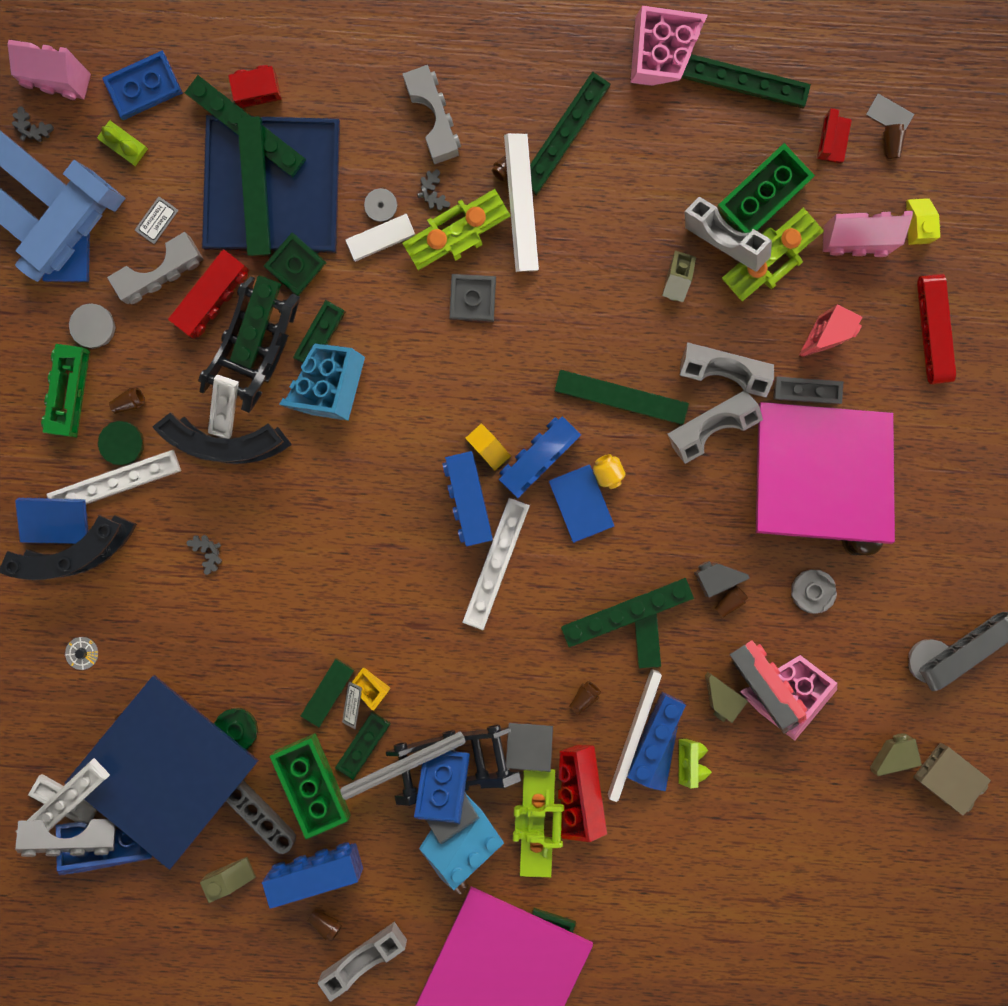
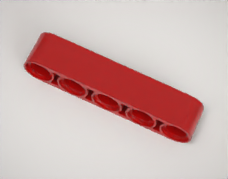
(936, 329)

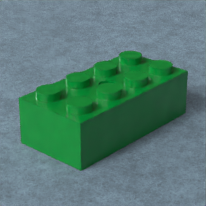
(777, 178)
(314, 807)

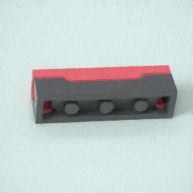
(768, 687)

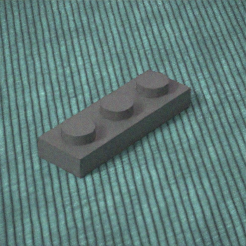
(808, 390)

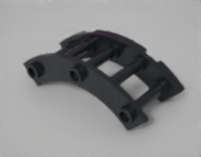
(270, 354)
(244, 449)
(90, 552)
(500, 779)

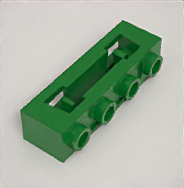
(74, 360)

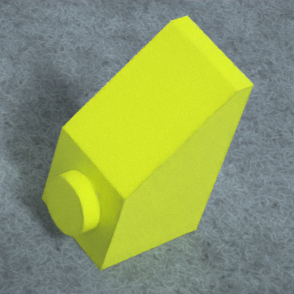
(924, 222)

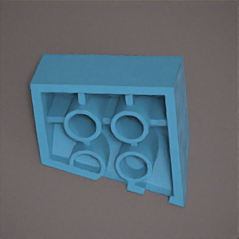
(326, 382)
(464, 851)

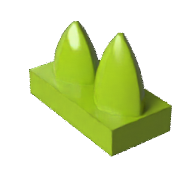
(122, 143)
(689, 770)

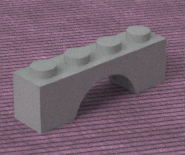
(422, 89)
(706, 222)
(180, 256)
(752, 375)
(737, 412)
(35, 838)
(347, 970)

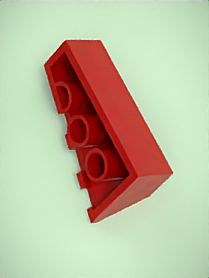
(581, 795)

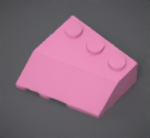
(663, 44)
(48, 69)
(864, 234)
(809, 686)

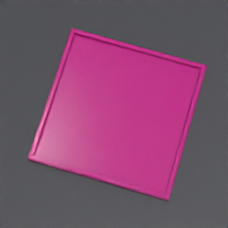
(825, 473)
(504, 958)

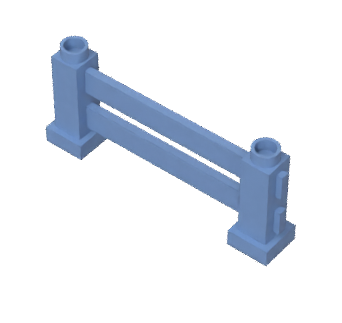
(70, 214)

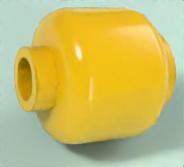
(609, 471)

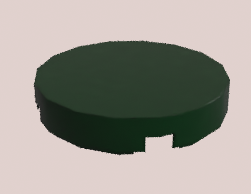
(120, 443)
(238, 725)

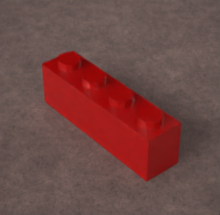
(209, 294)

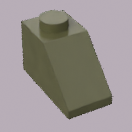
(679, 276)
(723, 699)
(896, 755)
(227, 879)

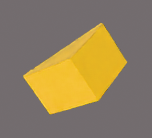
(488, 447)
(372, 688)

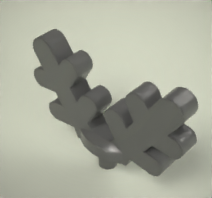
(35, 132)
(431, 199)
(205, 544)

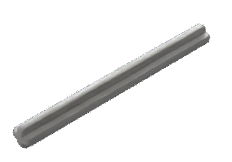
(402, 765)

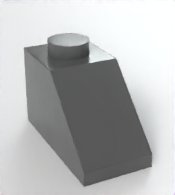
(717, 578)

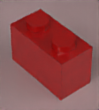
(254, 86)

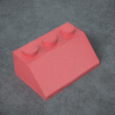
(831, 330)

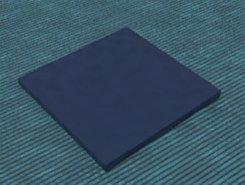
(295, 204)
(165, 771)

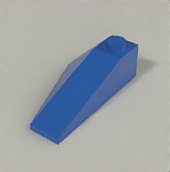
(124, 852)

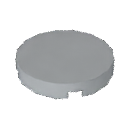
(92, 326)
(813, 591)
(922, 653)

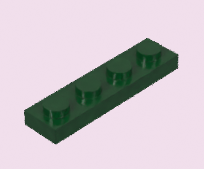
(255, 322)

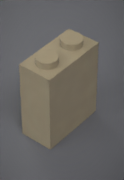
(952, 779)

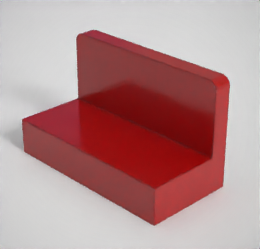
(834, 137)

